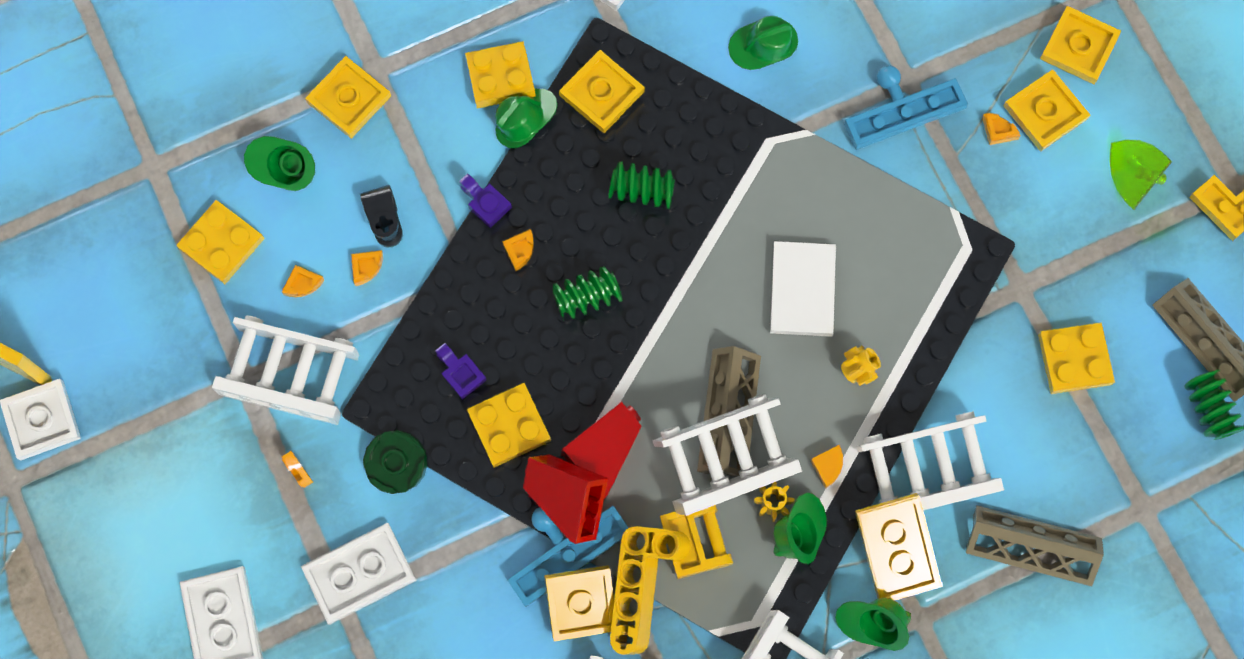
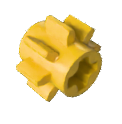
(860, 365)
(767, 505)

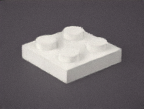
(40, 419)

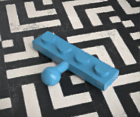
(904, 111)
(565, 555)

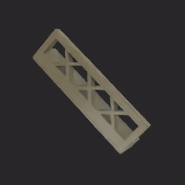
(1205, 334)
(723, 386)
(1035, 535)

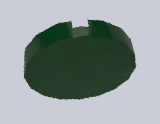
(395, 462)

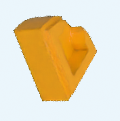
(999, 129)
(519, 248)
(366, 266)
(302, 282)
(828, 465)
(296, 469)

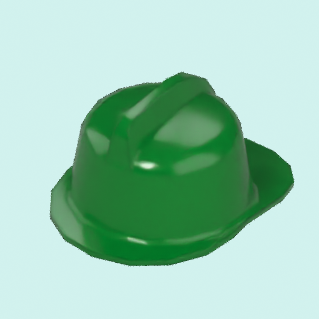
(763, 43)
(522, 117)
(279, 163)
(801, 530)
(875, 623)

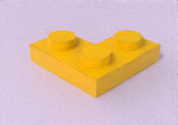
(1221, 206)

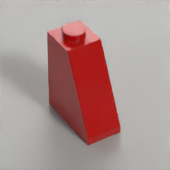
(605, 443)
(567, 495)

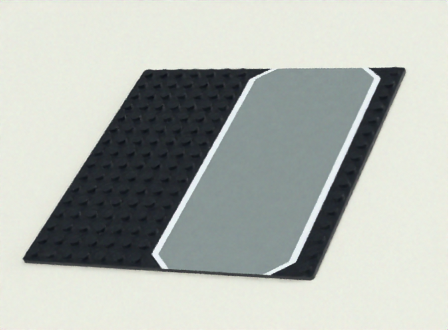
(688, 285)

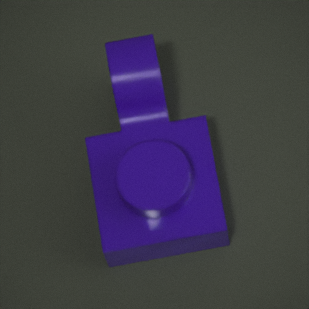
(486, 202)
(461, 373)

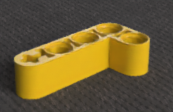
(644, 589)

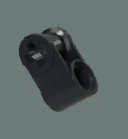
(382, 212)

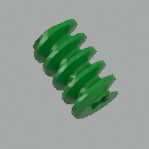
(642, 184)
(586, 292)
(1213, 405)

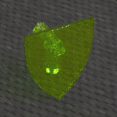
(1136, 169)

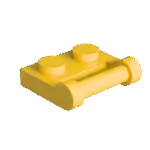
(695, 561)

